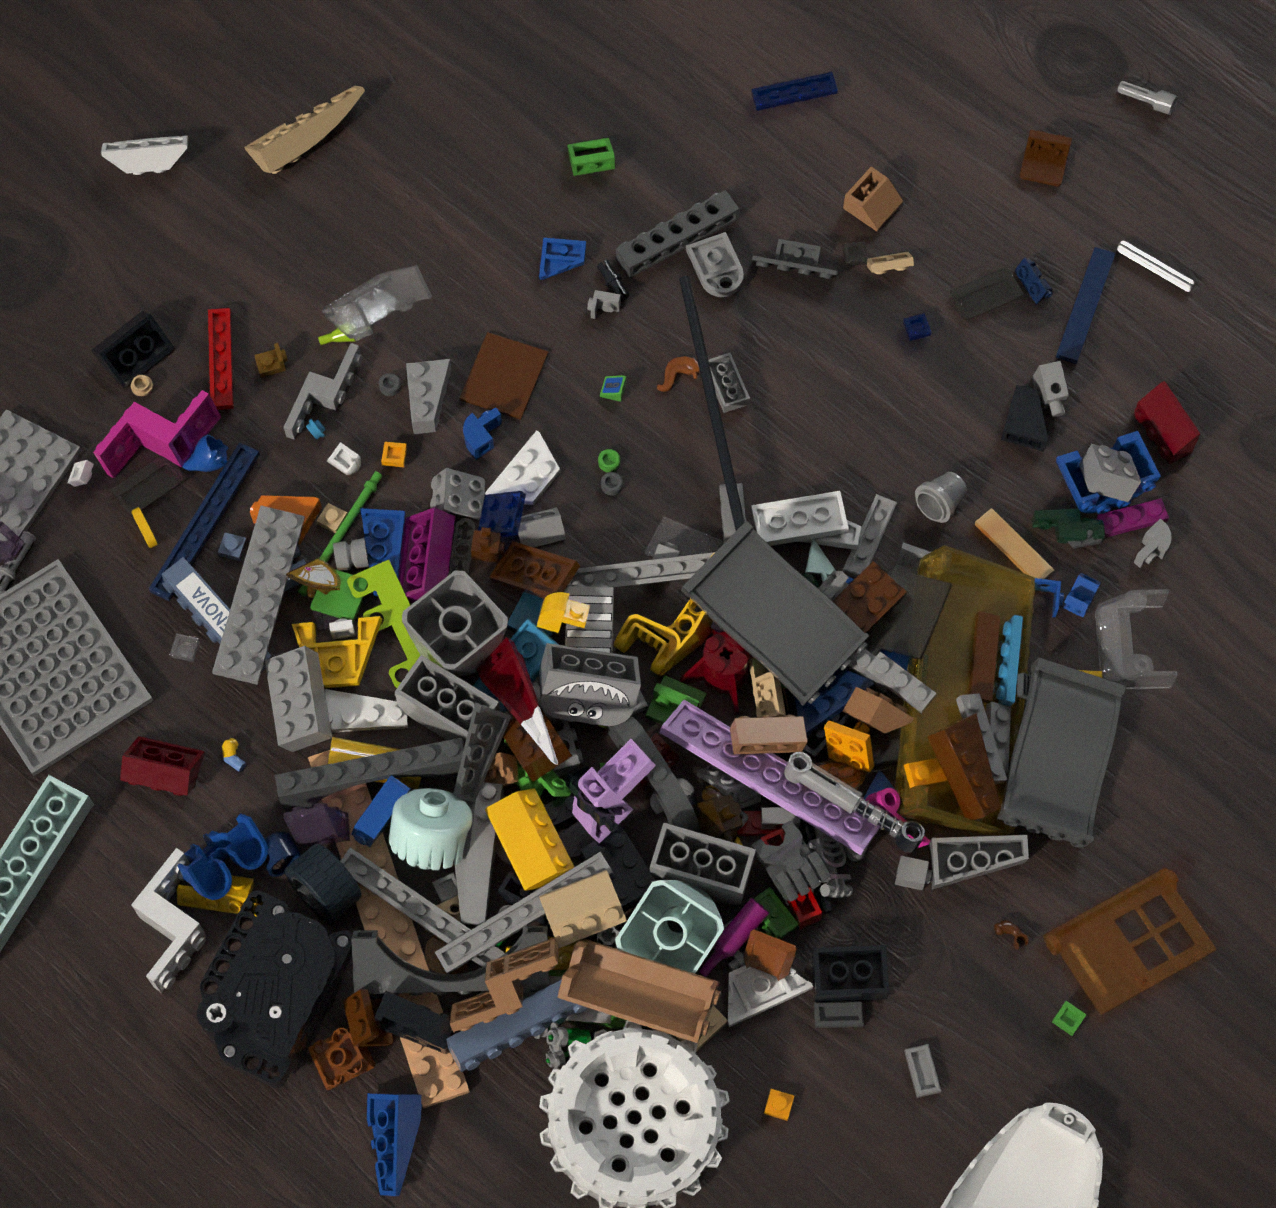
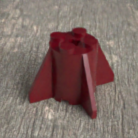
(721, 667)

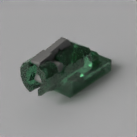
(1070, 527)

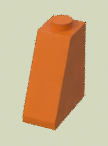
(302, 506)

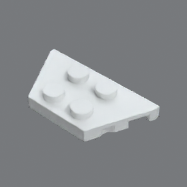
(529, 471)
(756, 991)

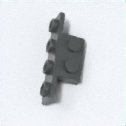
(797, 256)

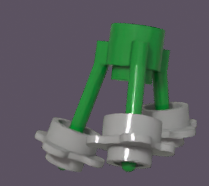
(560, 1037)

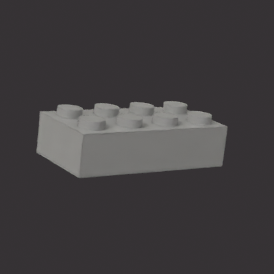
(728, 383)

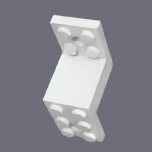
(170, 921)

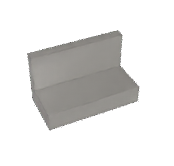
(541, 528)

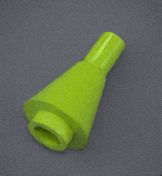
(335, 336)

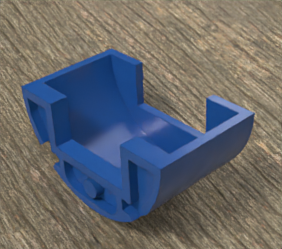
(1095, 503)

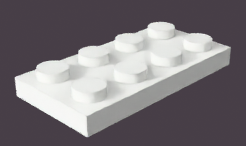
(800, 518)

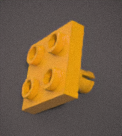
(850, 745)

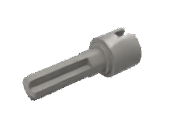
(1161, 100)

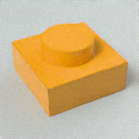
(394, 454)
(779, 1104)

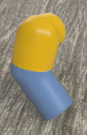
(229, 754)

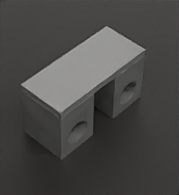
(777, 815)

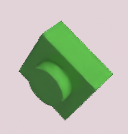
(1069, 1018)

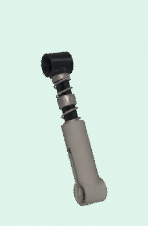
(851, 800)

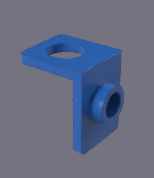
(1054, 587)

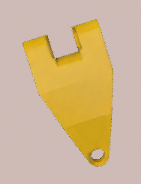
(680, 642)

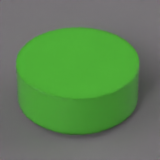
(609, 460)

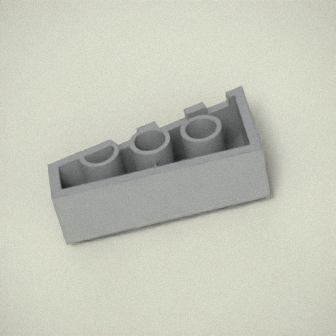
(969, 857)

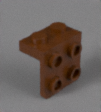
(1045, 158)
(361, 1021)

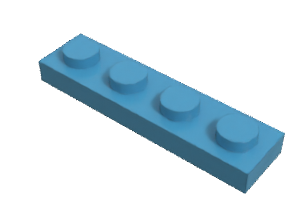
(1009, 668)

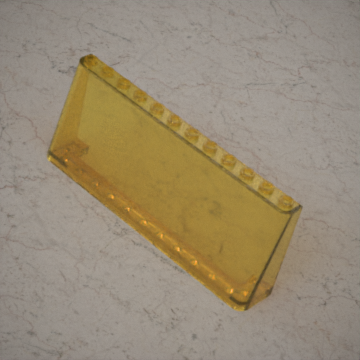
(946, 670)

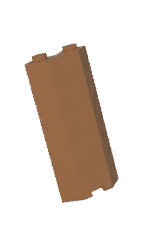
(639, 990)

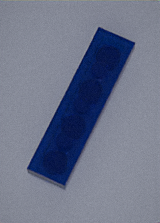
(794, 91)

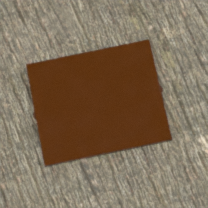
(504, 375)

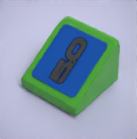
(613, 387)

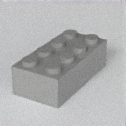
(298, 699)

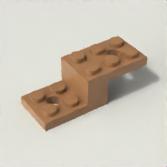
(504, 985)

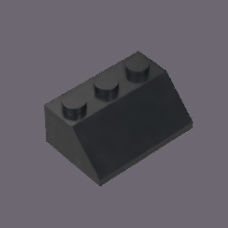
(133, 348)
(561, 807)

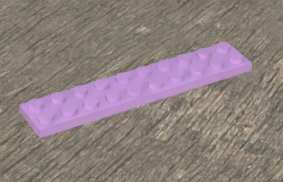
(765, 774)

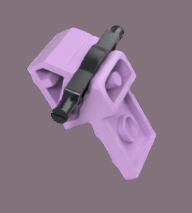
(601, 794)

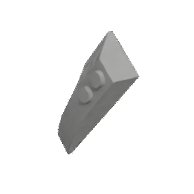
(478, 858)

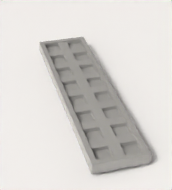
(258, 595)

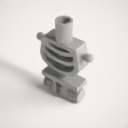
(833, 856)

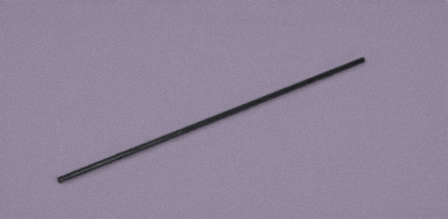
(729, 477)

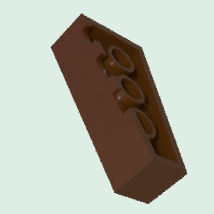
(966, 766)

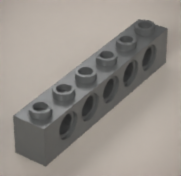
(635, 263)

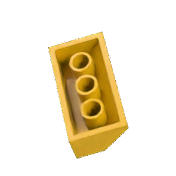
(529, 838)

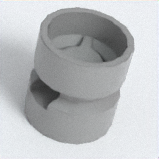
(351, 554)

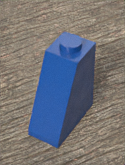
(379, 812)

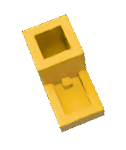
(559, 609)

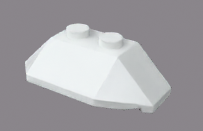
(145, 154)

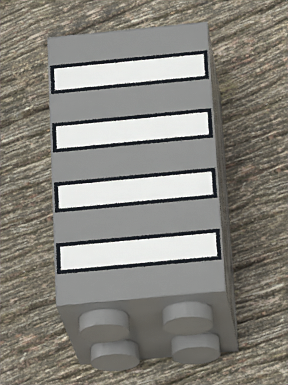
(598, 629)

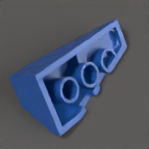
(394, 1127)

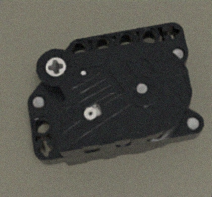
(273, 990)

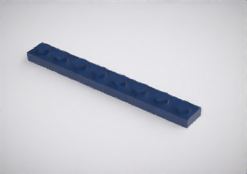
(208, 513)

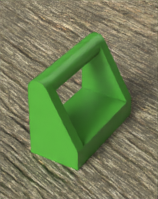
(592, 162)

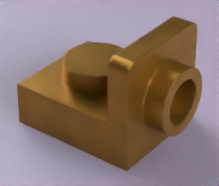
(271, 361)

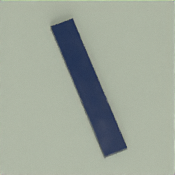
(1085, 305)

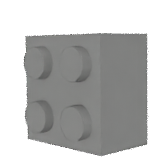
(1109, 472)

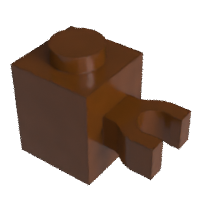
(487, 545)

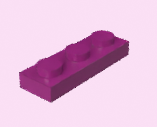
(1133, 517)

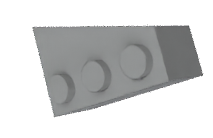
(426, 392)

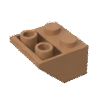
(872, 199)
(876, 710)

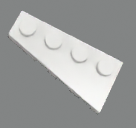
(362, 713)

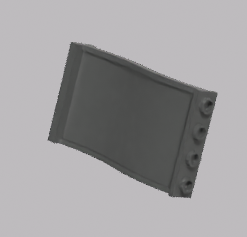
(775, 614)
(1061, 753)

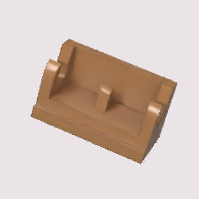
(502, 770)

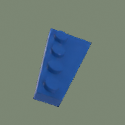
(383, 536)

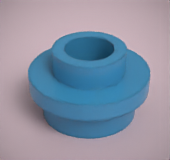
(316, 428)

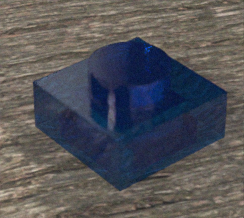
(917, 327)

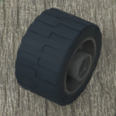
(323, 883)

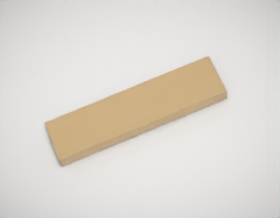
(1013, 545)

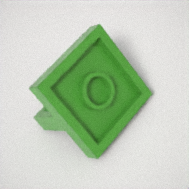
(669, 696)

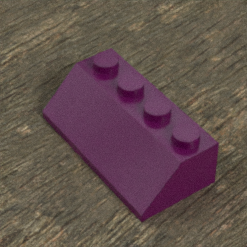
(425, 552)

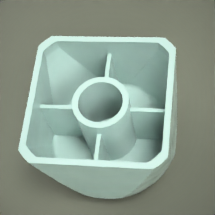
(650, 936)

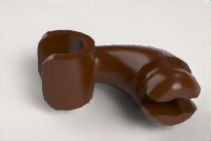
(1010, 928)

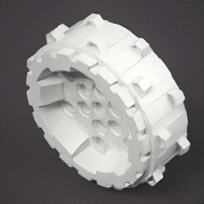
(689, 1136)

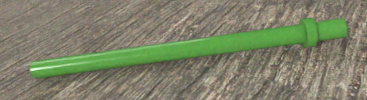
(370, 486)

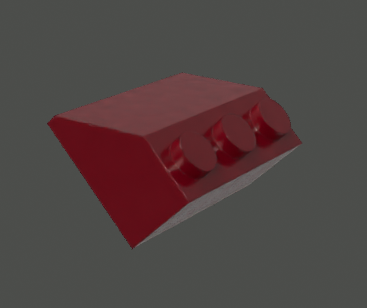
(1167, 423)
(161, 765)

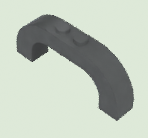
(660, 779)

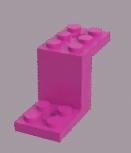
(146, 428)

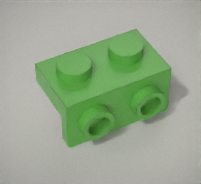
(779, 921)

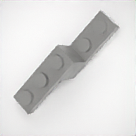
(323, 391)
(891, 676)

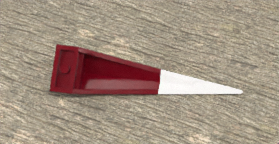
(510, 682)

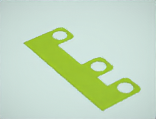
(394, 601)

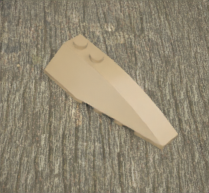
(290, 141)

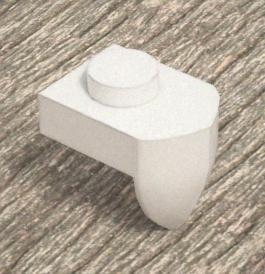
(345, 460)

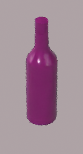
(736, 934)

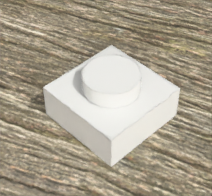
(81, 473)
(342, 629)

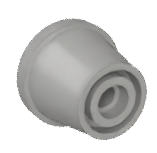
(940, 496)

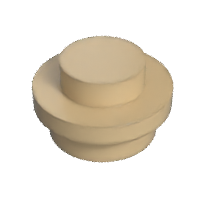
(141, 385)

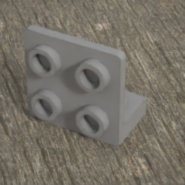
(728, 785)

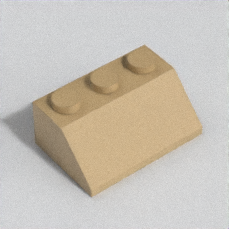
(582, 908)

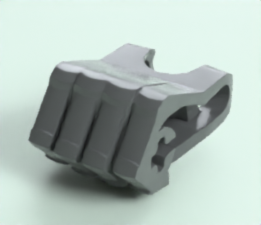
(791, 864)

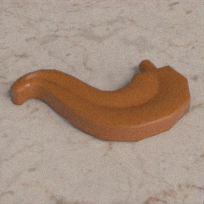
(678, 365)

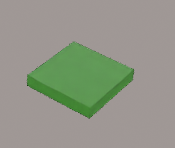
(341, 602)

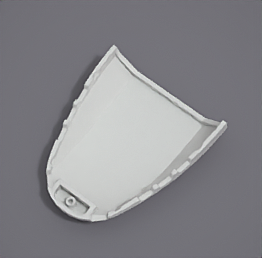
(1035, 1161)

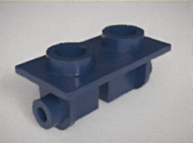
(1030, 277)

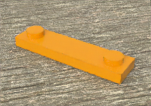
(924, 772)

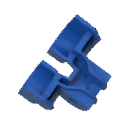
(206, 868)

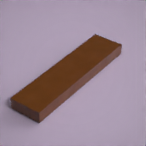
(984, 655)

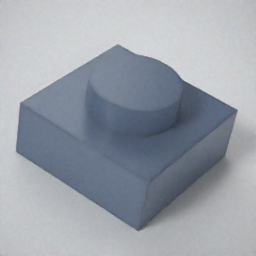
(232, 546)

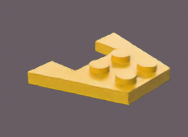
(341, 661)

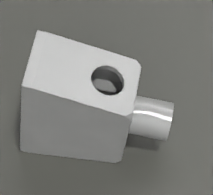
(1051, 387)

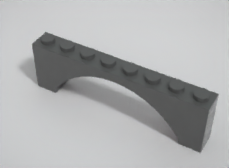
(312, 784)
(382, 970)

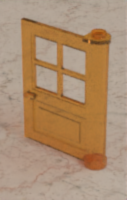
(1106, 960)

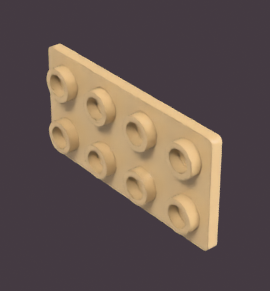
(766, 691)

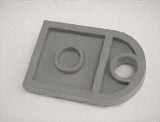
(715, 263)

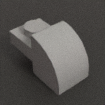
(1156, 543)

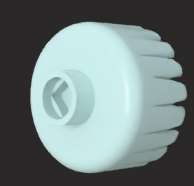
(430, 828)

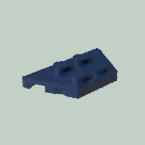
(831, 699)

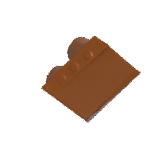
(769, 954)
(339, 1059)

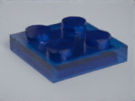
(503, 512)

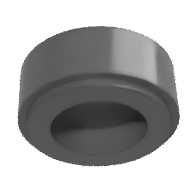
(389, 384)
(611, 483)

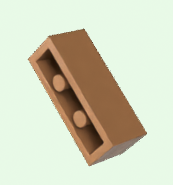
(768, 734)

